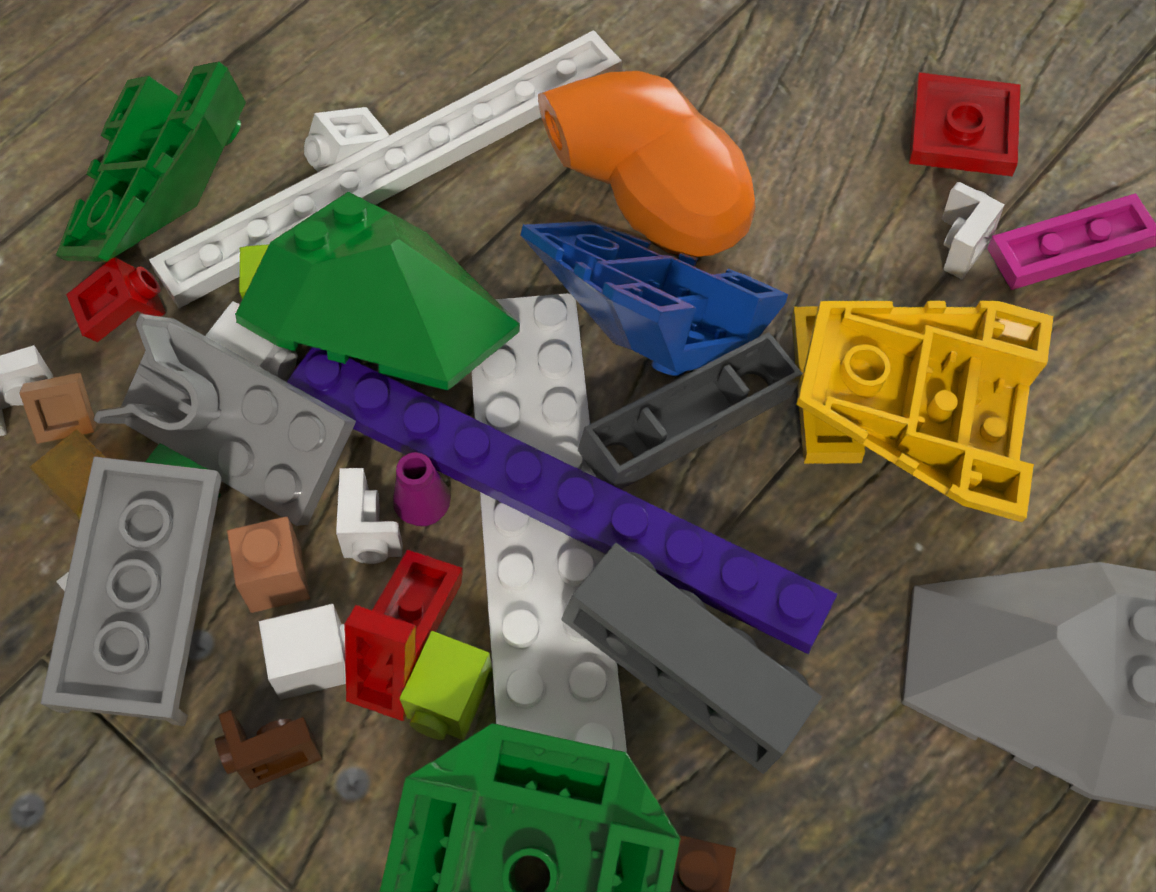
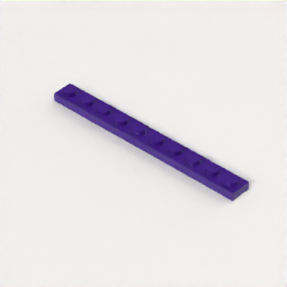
(571, 499)

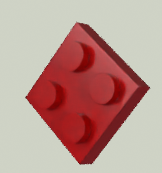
(965, 124)

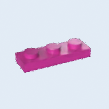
(1073, 241)

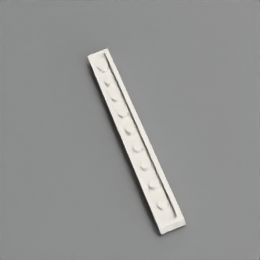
(383, 167)

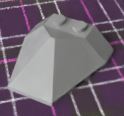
(1046, 670)

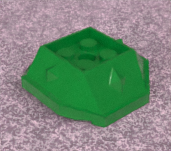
(529, 795)

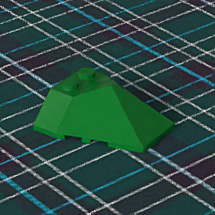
(154, 161)
(376, 293)

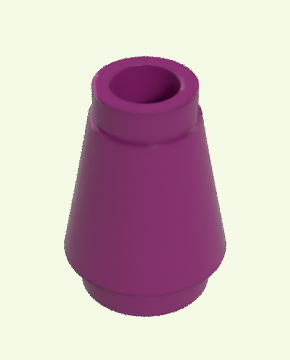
(419, 491)

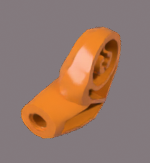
(665, 161)

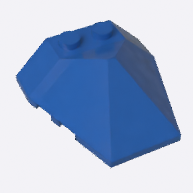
(654, 300)

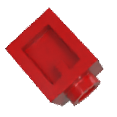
(112, 297)

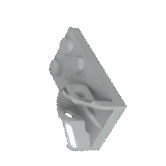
(232, 418)
(133, 590)

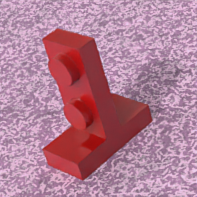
(390, 637)

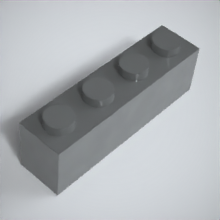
(691, 657)

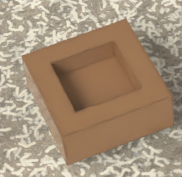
(57, 407)

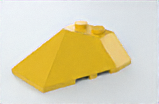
(933, 391)

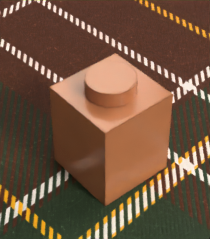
(268, 564)

